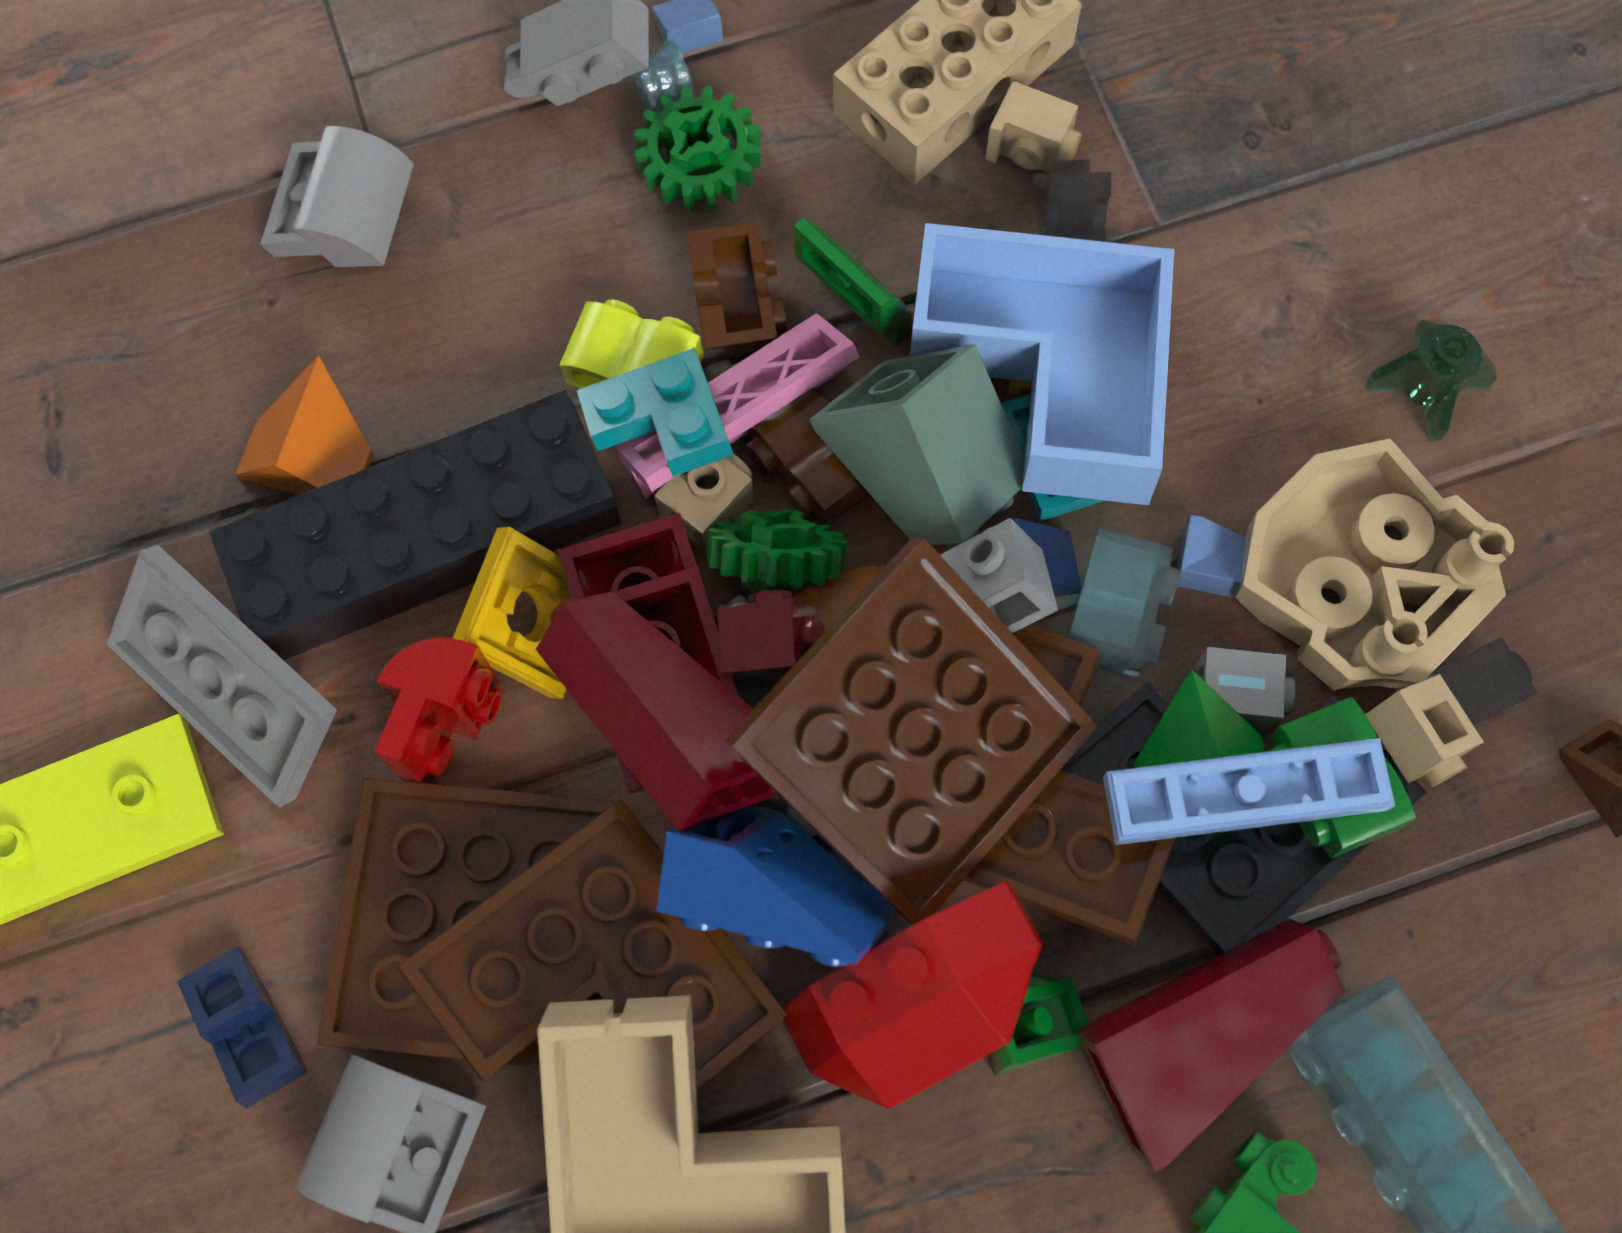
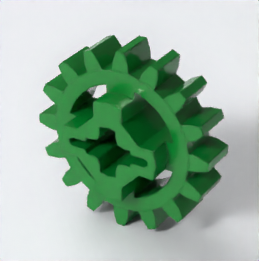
(698, 149)
(776, 550)

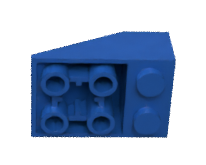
(772, 885)

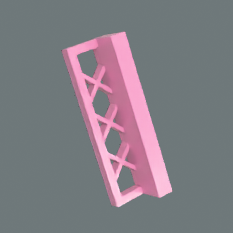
(751, 392)

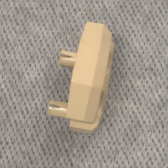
(1332, 535)

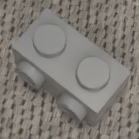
(1006, 574)

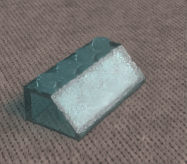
(1416, 1119)

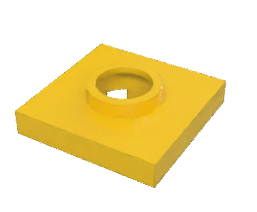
(513, 567)

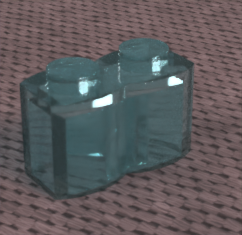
(1122, 600)

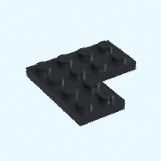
(1226, 880)

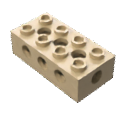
(946, 74)

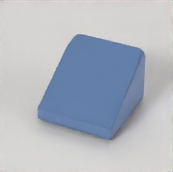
(689, 23)

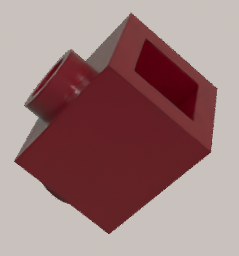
(766, 635)

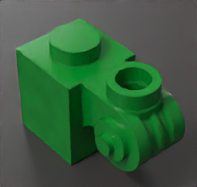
(1250, 1200)

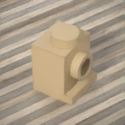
(1033, 129)
(1425, 731)

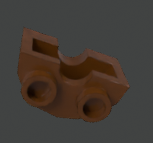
(732, 285)

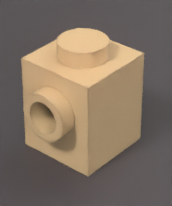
(707, 497)

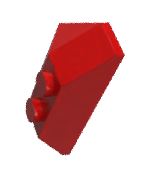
(920, 1001)

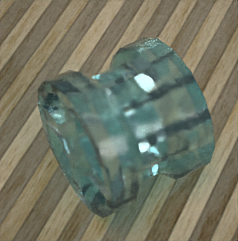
(664, 76)

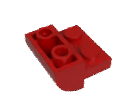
(436, 692)

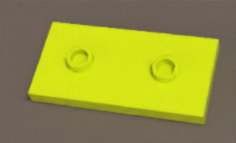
(102, 816)

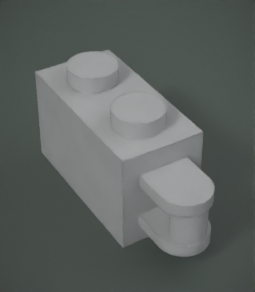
(577, 49)

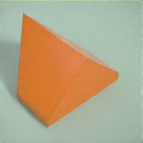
(305, 437)

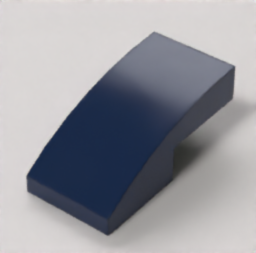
(242, 1027)

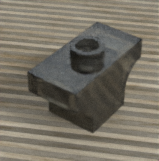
(1072, 200)

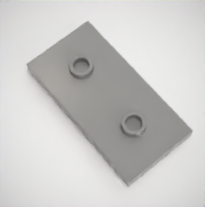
(219, 676)

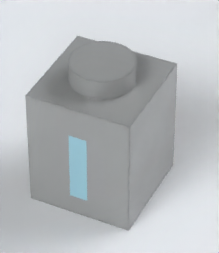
(1250, 684)

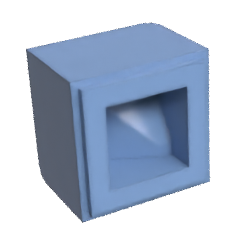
(1210, 557)

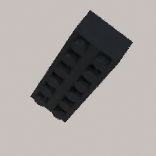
(412, 526)

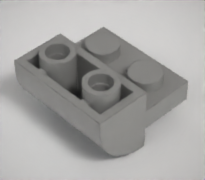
(339, 199)
(389, 1148)

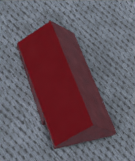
(660, 580)

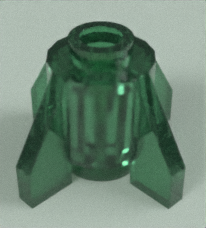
(1436, 372)

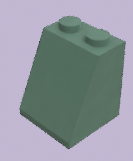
(928, 443)

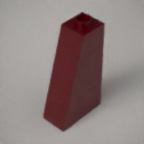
(653, 708)
(1208, 1035)

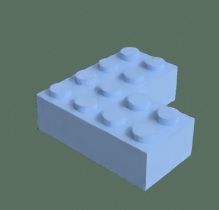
(1080, 327)

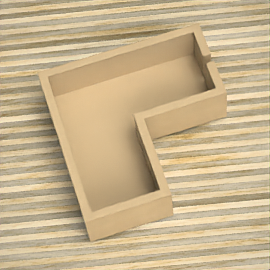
(630, 1143)

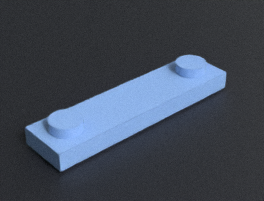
(1247, 791)

